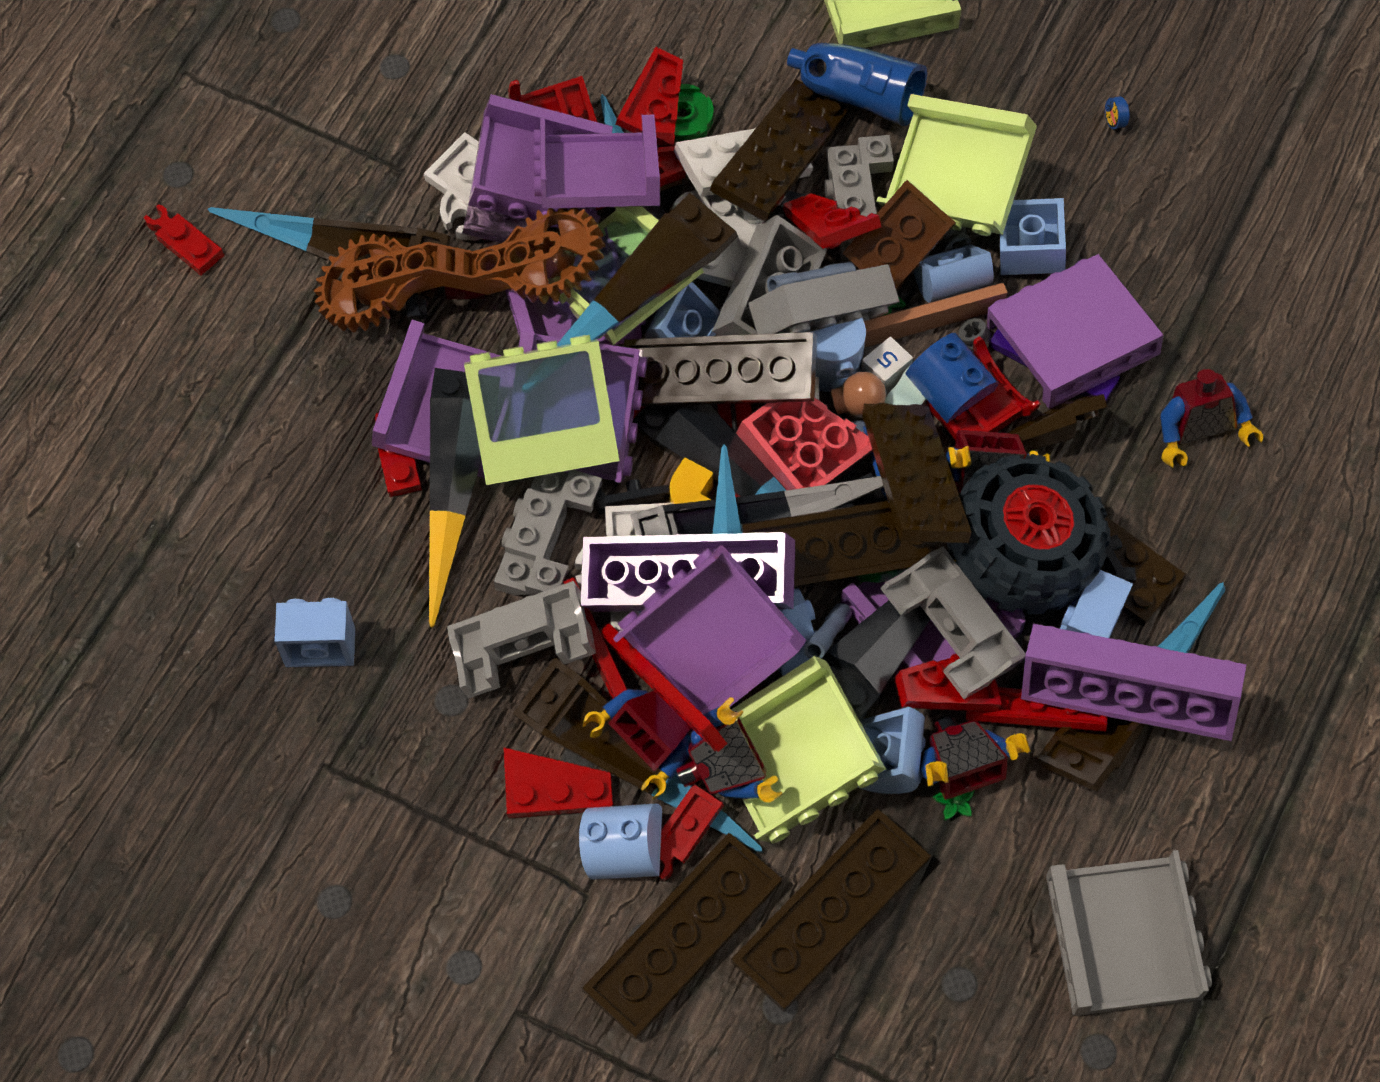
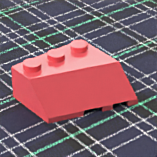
(804, 443)

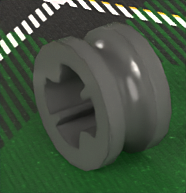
(956, 239)
(972, 327)

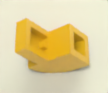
(690, 483)

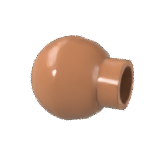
(857, 390)

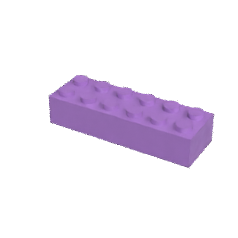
(628, 569)
(1133, 681)

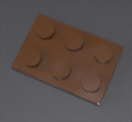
(906, 236)

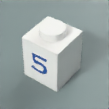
(887, 362)

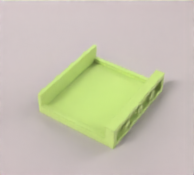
(886, 21)
(965, 160)
(810, 744)

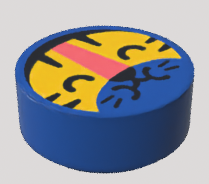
(1117, 112)

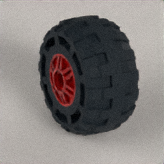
(1032, 534)

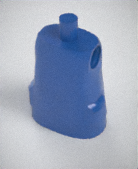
(861, 78)

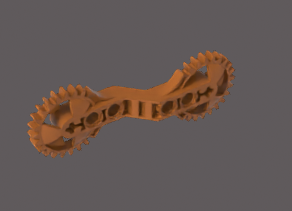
(517, 264)

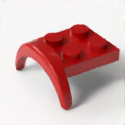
(565, 97)
(994, 410)

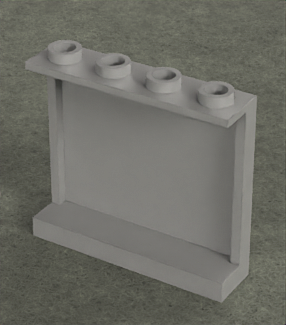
(1128, 935)

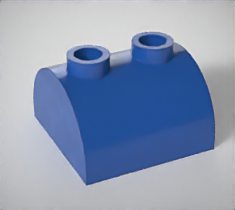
(951, 377)

